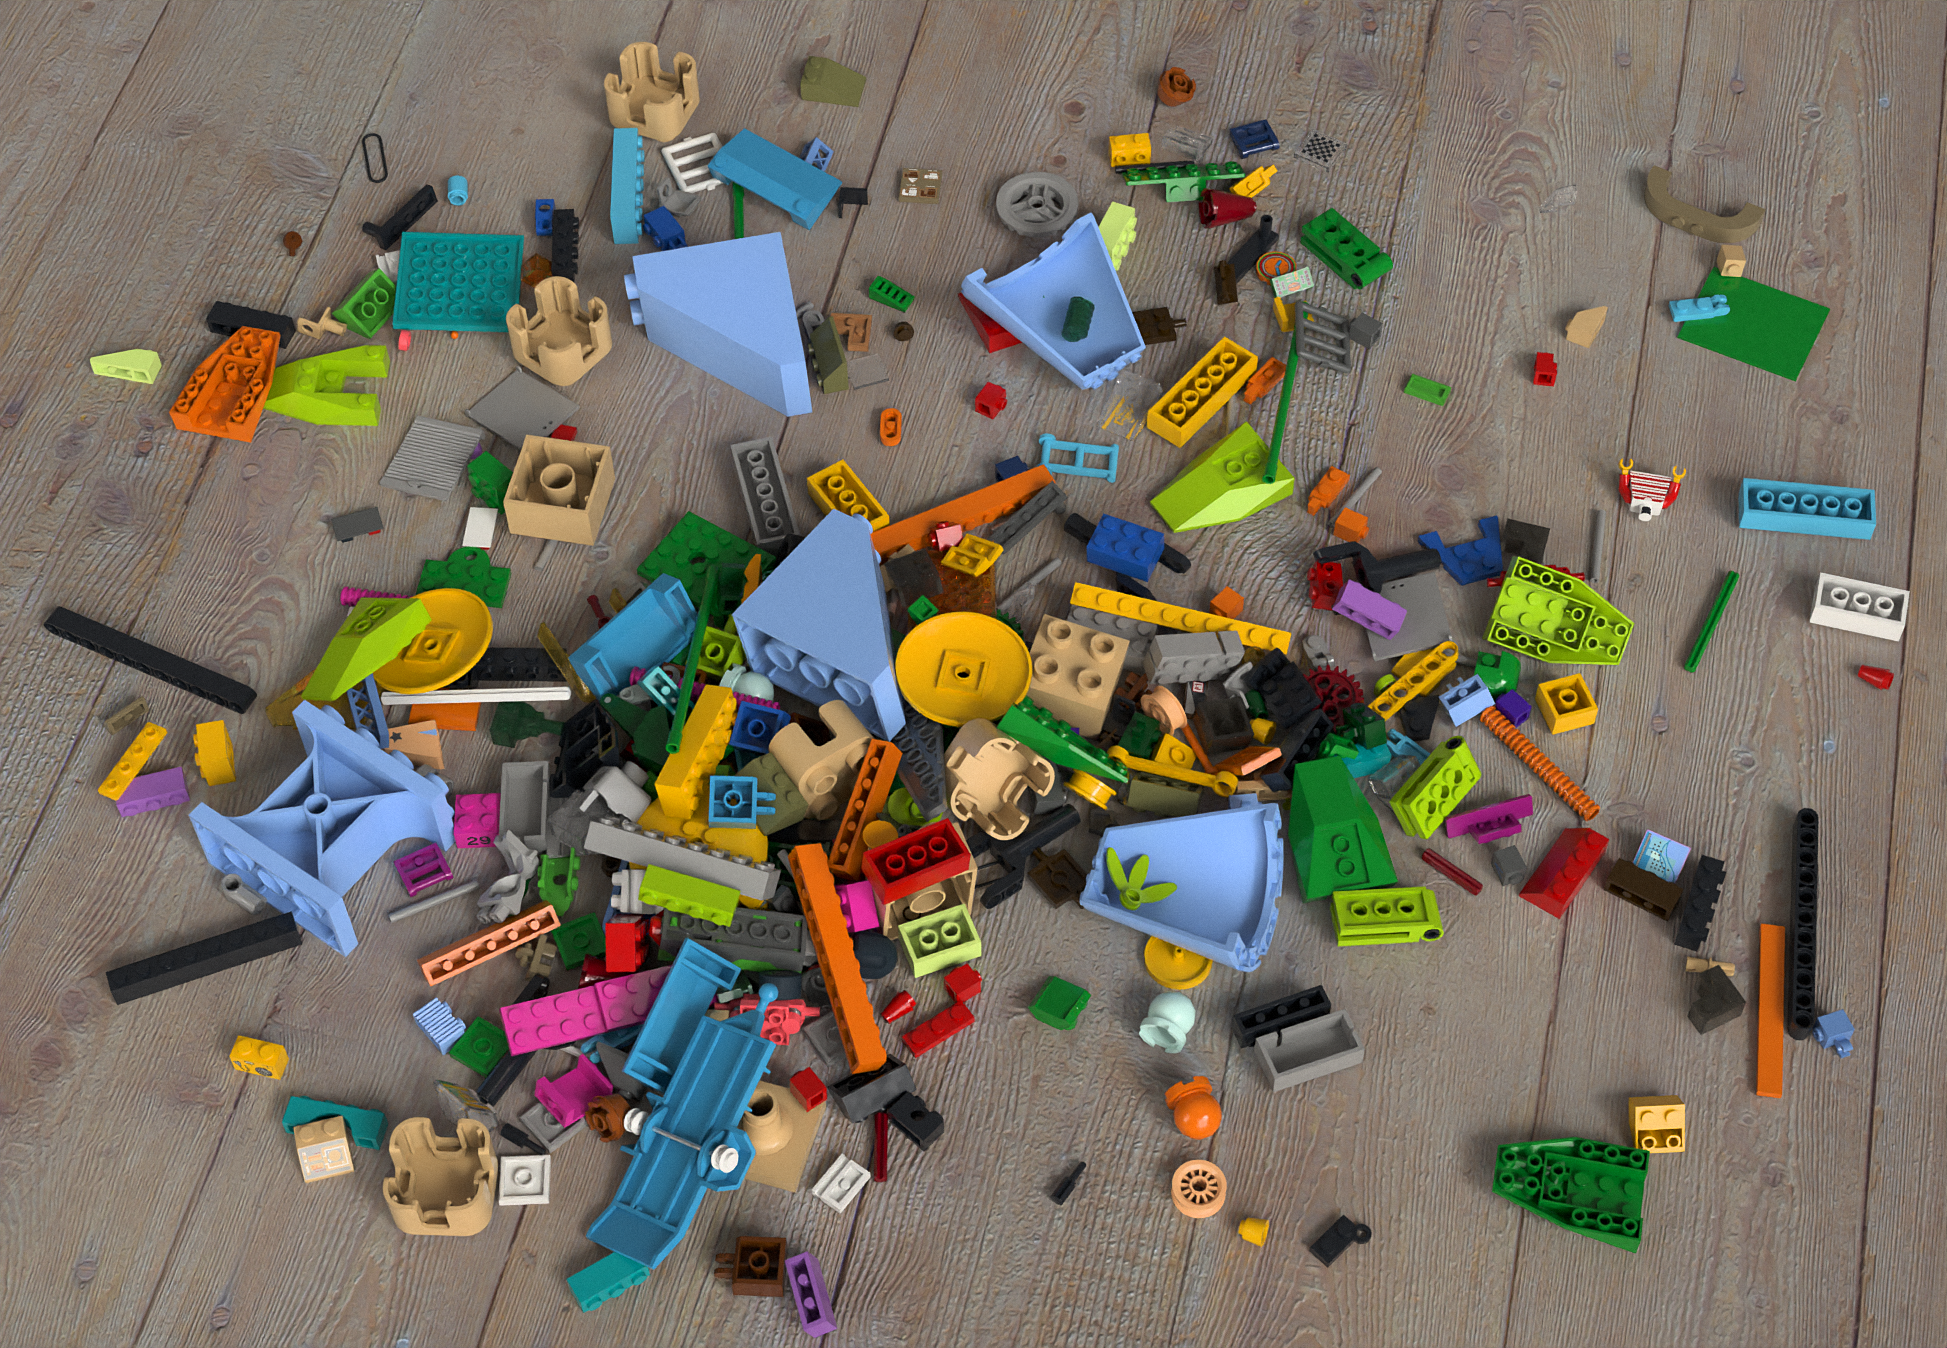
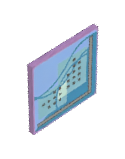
(1661, 856)

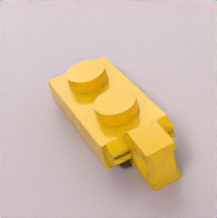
(1254, 181)

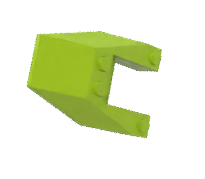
(315, 387)

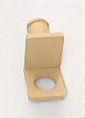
(324, 324)

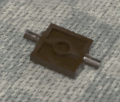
(1157, 325)
(1058, 878)

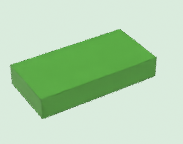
(1427, 390)

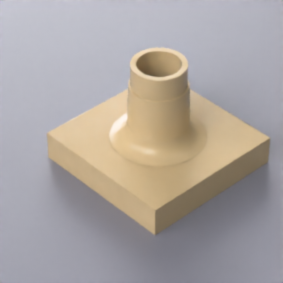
(780, 1134)

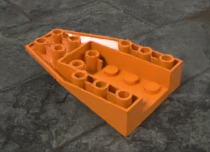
(229, 387)

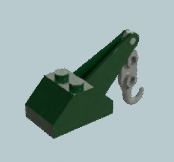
(645, 728)

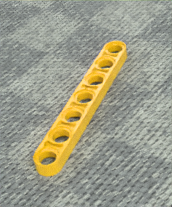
(1413, 689)

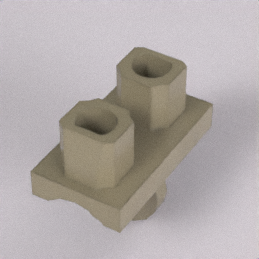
(542, 949)

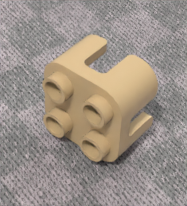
(650, 97)
(562, 337)
(824, 772)
(989, 774)
(441, 1181)

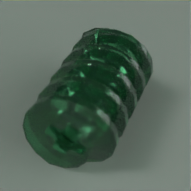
(1077, 319)

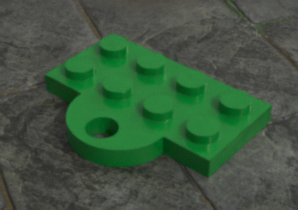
(469, 575)

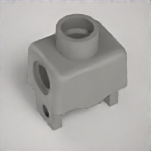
(618, 791)

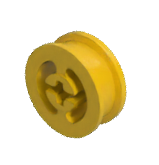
(1089, 788)

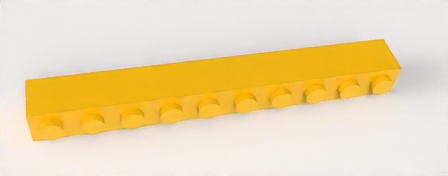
(1177, 617)

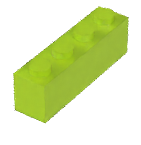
(689, 895)

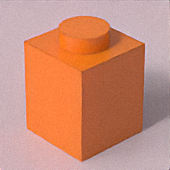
(1351, 526)
(1227, 604)

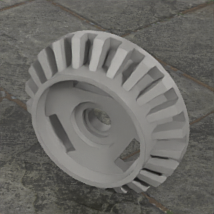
(1042, 189)

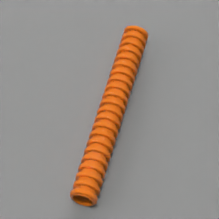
(1539, 763)

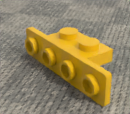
(132, 761)

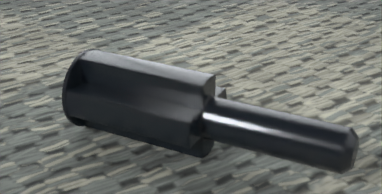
(520, 1138)
(1067, 1185)

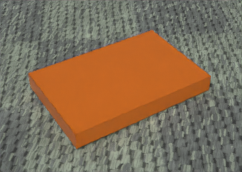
(447, 715)
(1248, 759)

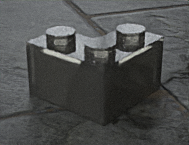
(1525, 540)
(1718, 1002)

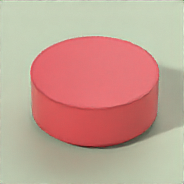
(404, 340)

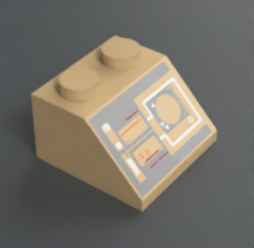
(324, 1149)

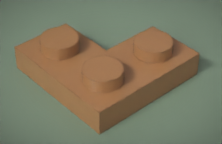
(857, 327)

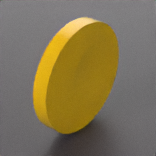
(1175, 966)

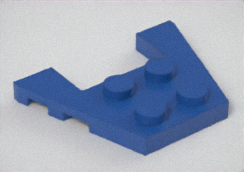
(1470, 560)

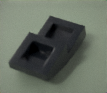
(1266, 669)

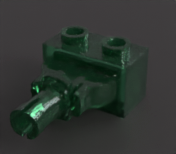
(519, 721)

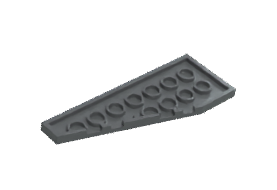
(922, 761)

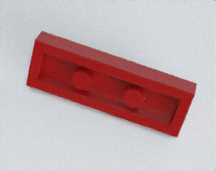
(938, 1029)

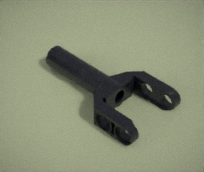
(1171, 558)
(1373, 572)
(1013, 852)
(511, 1066)

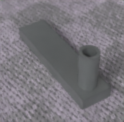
(1029, 516)

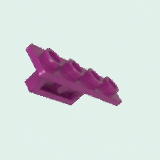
(1491, 820)

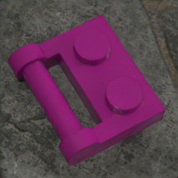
(421, 863)

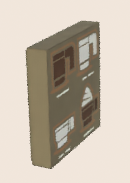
(920, 186)

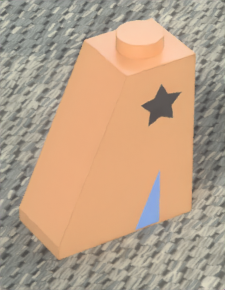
(417, 742)

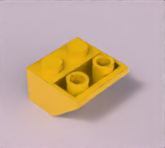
(1657, 1123)

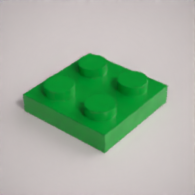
(579, 938)
(480, 1047)

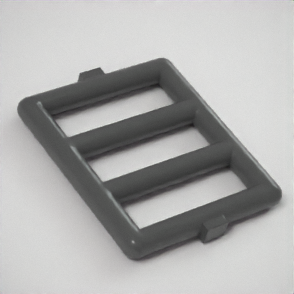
(1342, 335)

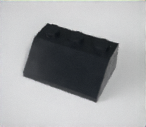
(872, 1090)

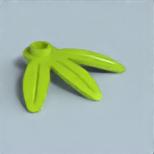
(1131, 895)

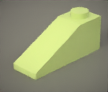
(130, 365)

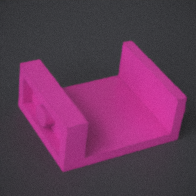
(569, 1094)

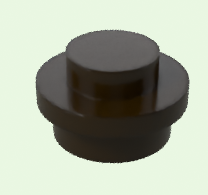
(903, 331)

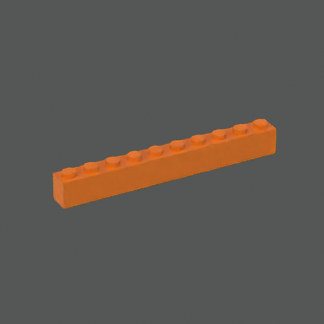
(968, 511)
(837, 958)

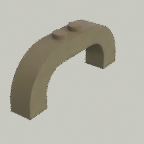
(1696, 220)

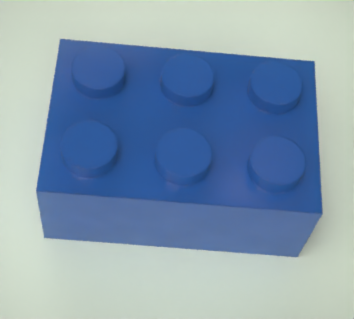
(1125, 547)

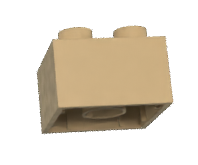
(559, 490)
(1075, 673)
(929, 900)

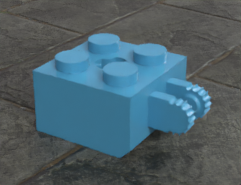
(745, 792)

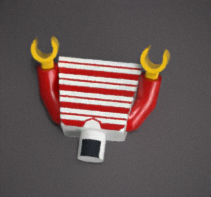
(1648, 492)

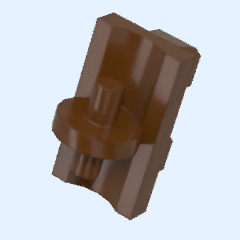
(1138, 686)

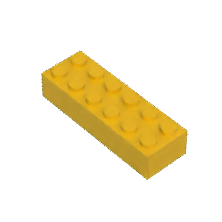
(1202, 392)
(702, 747)

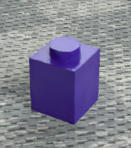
(1513, 707)

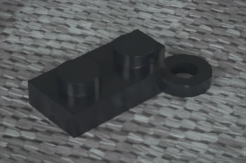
(1338, 1240)

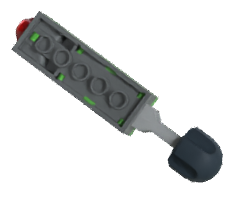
(765, 941)

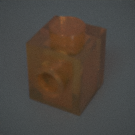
(535, 270)

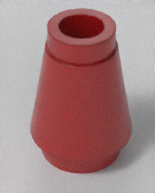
(1878, 677)
(899, 1006)

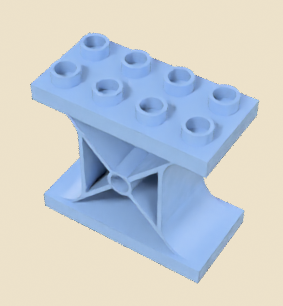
(327, 824)

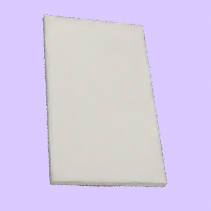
(480, 527)

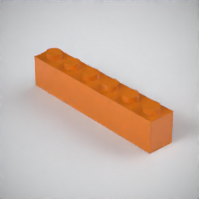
(865, 802)
(488, 943)

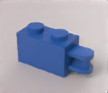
(664, 229)

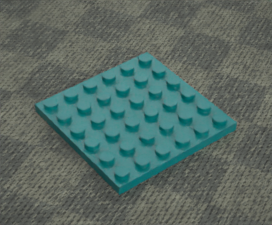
(457, 281)

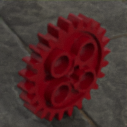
(1346, 686)

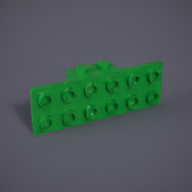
(1183, 183)

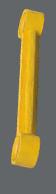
(1177, 772)

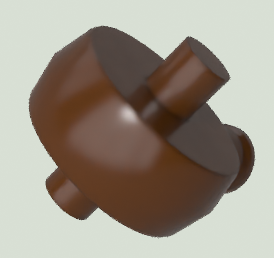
(292, 241)

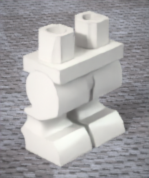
(630, 883)

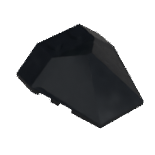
(586, 746)

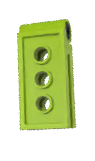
(1436, 788)
(1385, 916)

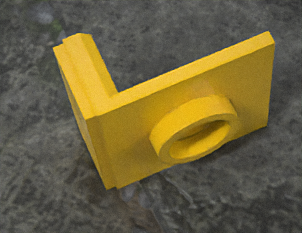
(1286, 314)
(1173, 752)

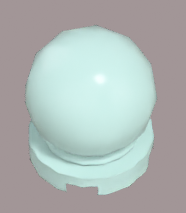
(748, 683)
(1168, 1021)

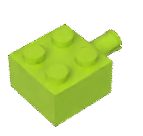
(720, 651)

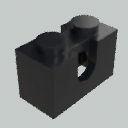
(921, 1132)

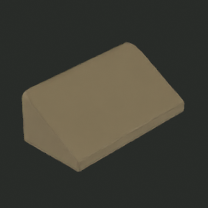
(126, 716)

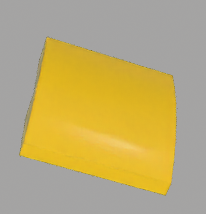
(972, 555)
(1408, 661)

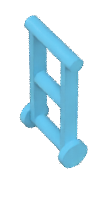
(1049, 442)

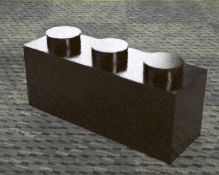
(1643, 889)

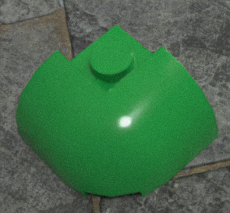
(1498, 672)

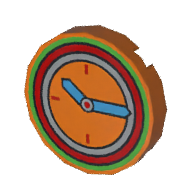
(1274, 265)

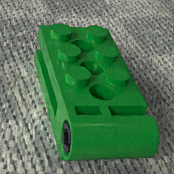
(1345, 249)

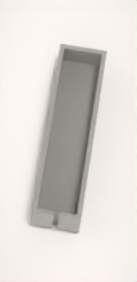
(675, 854)

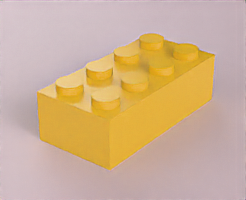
(842, 490)

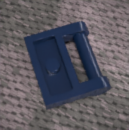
(1252, 134)

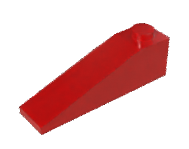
(991, 333)

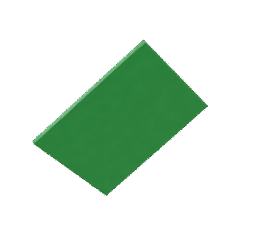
(1762, 326)

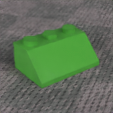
(368, 304)

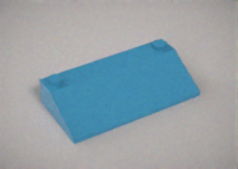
(775, 176)
(640, 635)
(677, 1014)

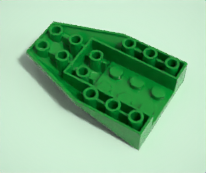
(1057, 741)
(1335, 833)
(1577, 1185)

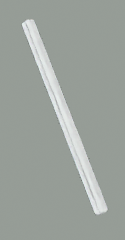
(478, 695)

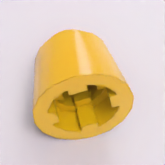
(1263, 730)
(1254, 1230)

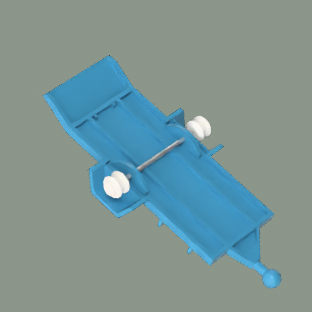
(688, 1138)

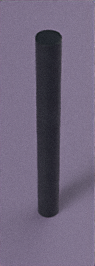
(1142, 167)

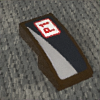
(1193, 694)

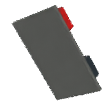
(357, 524)

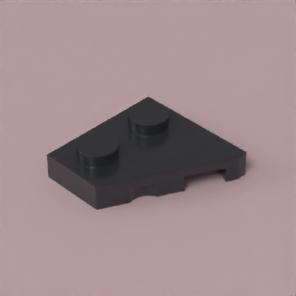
(1418, 717)

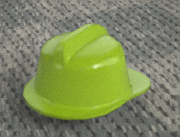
(905, 811)

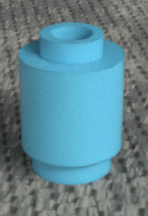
(457, 190)

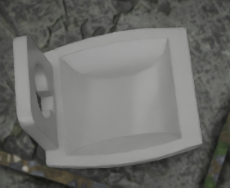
(677, 201)
(1236, 686)

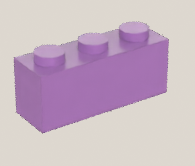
(1369, 609)
(154, 792)
(810, 1294)

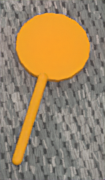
(879, 833)

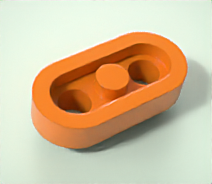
(889, 428)

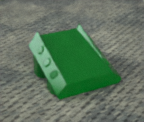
(1059, 1003)

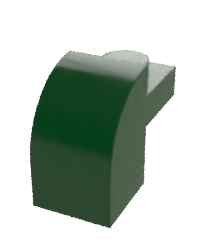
(730, 588)

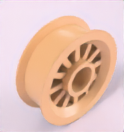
(1165, 708)
(1181, 1191)

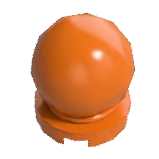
(1195, 1110)

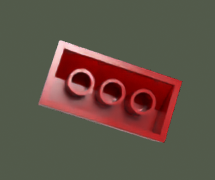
(1565, 870)

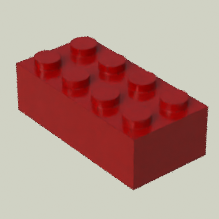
(915, 861)
(626, 942)

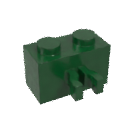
(1363, 726)
(1141, 736)

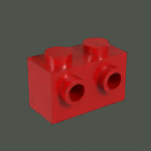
(1324, 584)

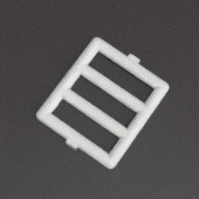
(673, 164)

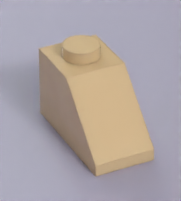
(1586, 326)

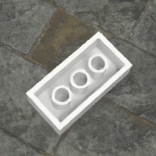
(1859, 606)

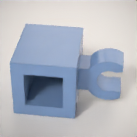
(1834, 1030)

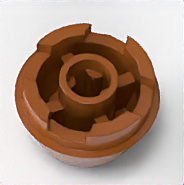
(1175, 87)
(607, 1116)

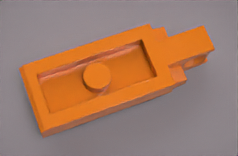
(1264, 380)
(1327, 489)

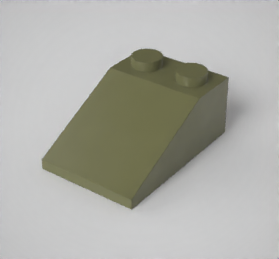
(831, 83)

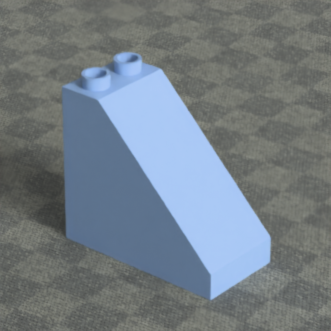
(727, 314)
(826, 625)

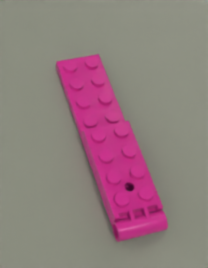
(583, 1012)

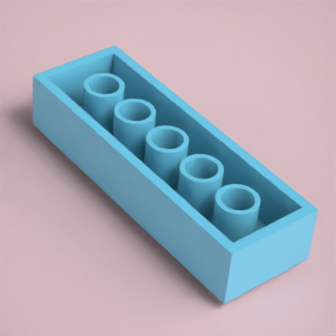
(627, 185)
(1807, 508)

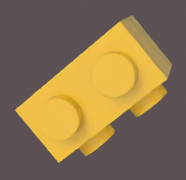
(1129, 149)

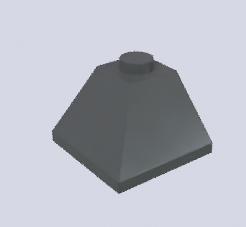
(614, 1061)

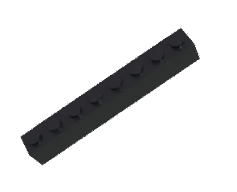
(203, 958)

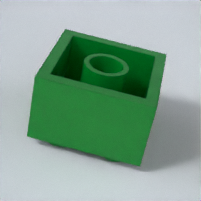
(489, 480)

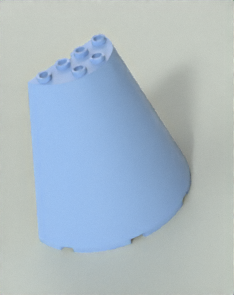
(1065, 270)
(1224, 877)

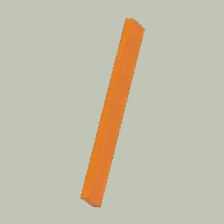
(1770, 1011)

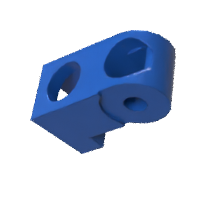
(544, 217)

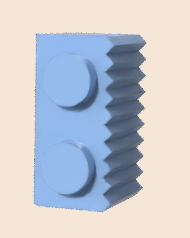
(439, 1024)

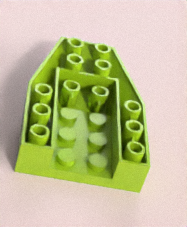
(1222, 484)
(1556, 618)
(365, 643)

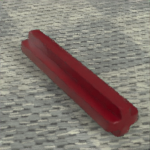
(1452, 871)
(880, 1147)

